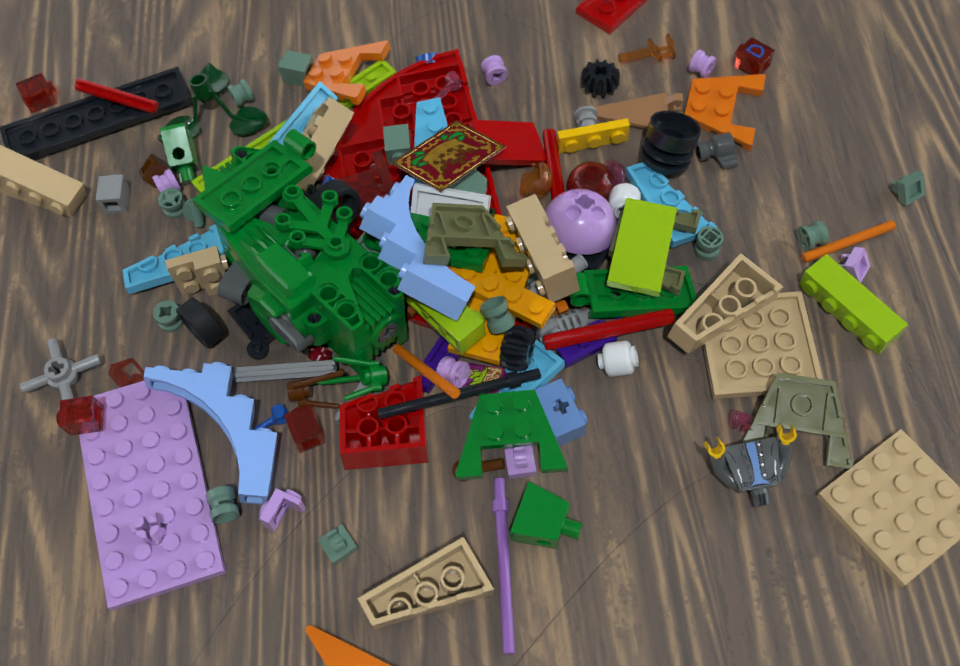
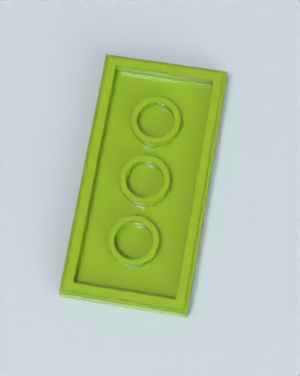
(642, 247)

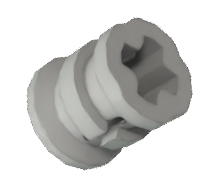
(585, 116)

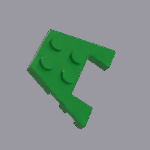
(507, 422)

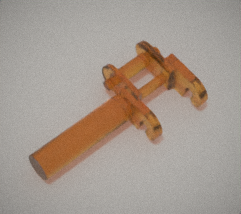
(651, 50)

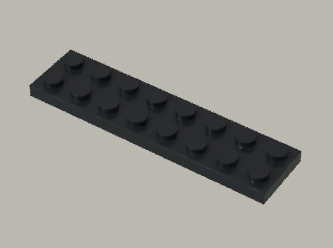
(93, 116)

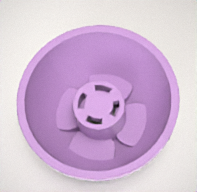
(582, 221)

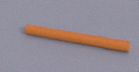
(848, 241)
(427, 371)

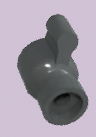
(721, 147)

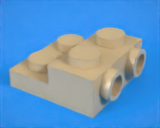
(198, 270)

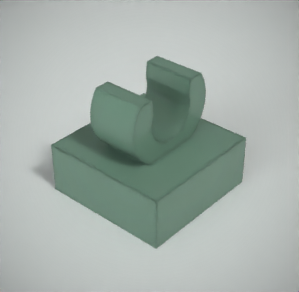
(910, 188)
(338, 544)

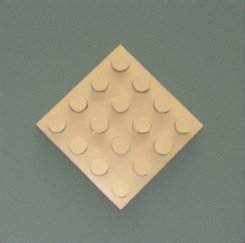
(760, 346)
(897, 507)

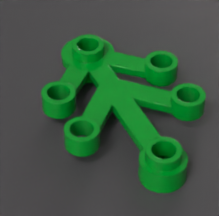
(334, 245)

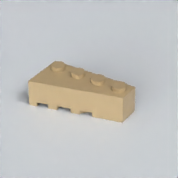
(325, 129)
(39, 184)
(544, 251)
(727, 301)
(429, 586)

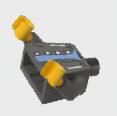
(754, 464)

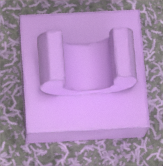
(856, 263)
(520, 462)

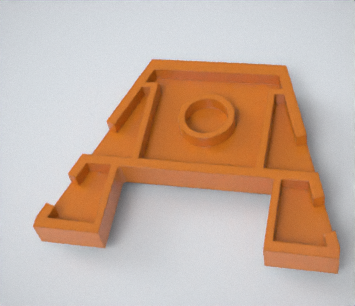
(338, 67)
(713, 102)

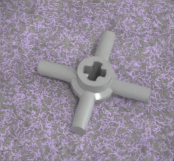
(60, 372)

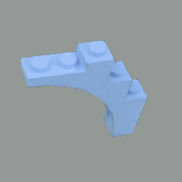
(404, 249)
(234, 415)

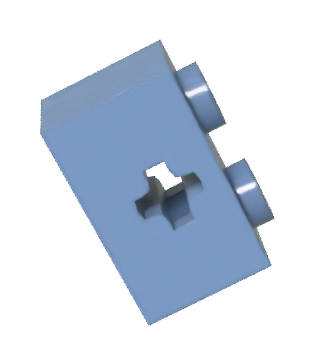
(559, 397)

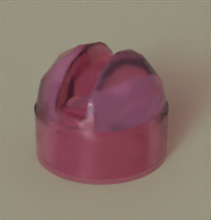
(740, 418)

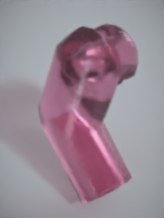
(617, 170)

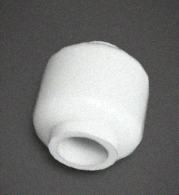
(619, 194)
(618, 358)

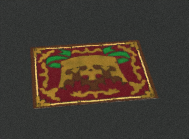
(448, 155)

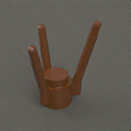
(301, 389)

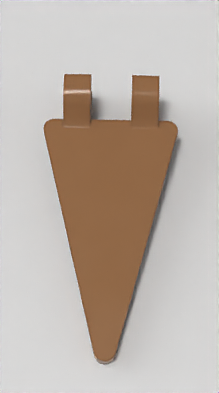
(640, 109)

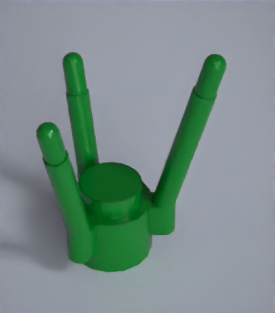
(373, 376)

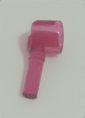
(453, 83)

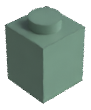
(295, 67)
(396, 141)

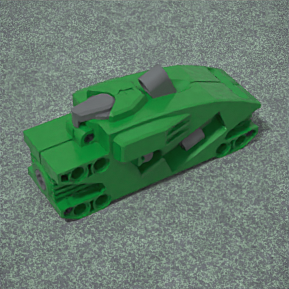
(304, 293)

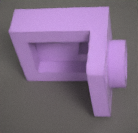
(275, 509)

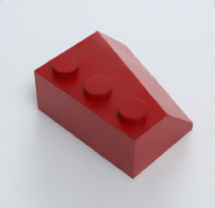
(383, 442)

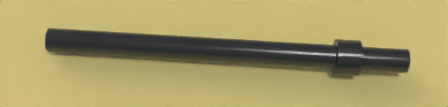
(511, 380)

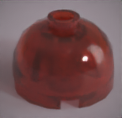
(593, 177)

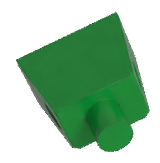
(543, 519)

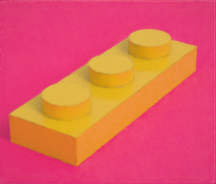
(593, 136)

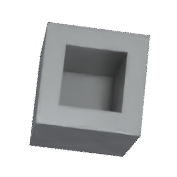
(113, 194)

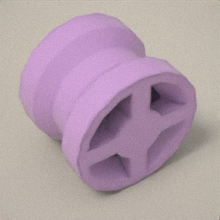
(702, 63)
(494, 70)
(166, 181)
(453, 371)

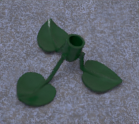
(207, 86)

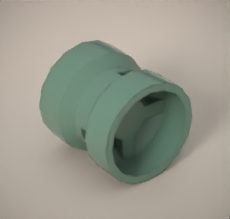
(708, 243)
(497, 314)
(222, 504)

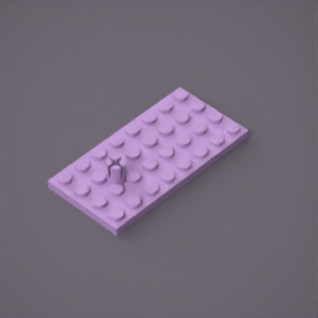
(148, 496)

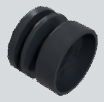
(670, 142)

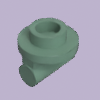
(192, 213)

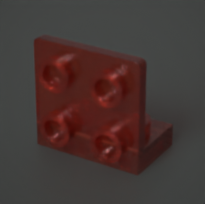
(371, 182)

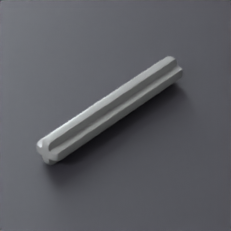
(284, 370)

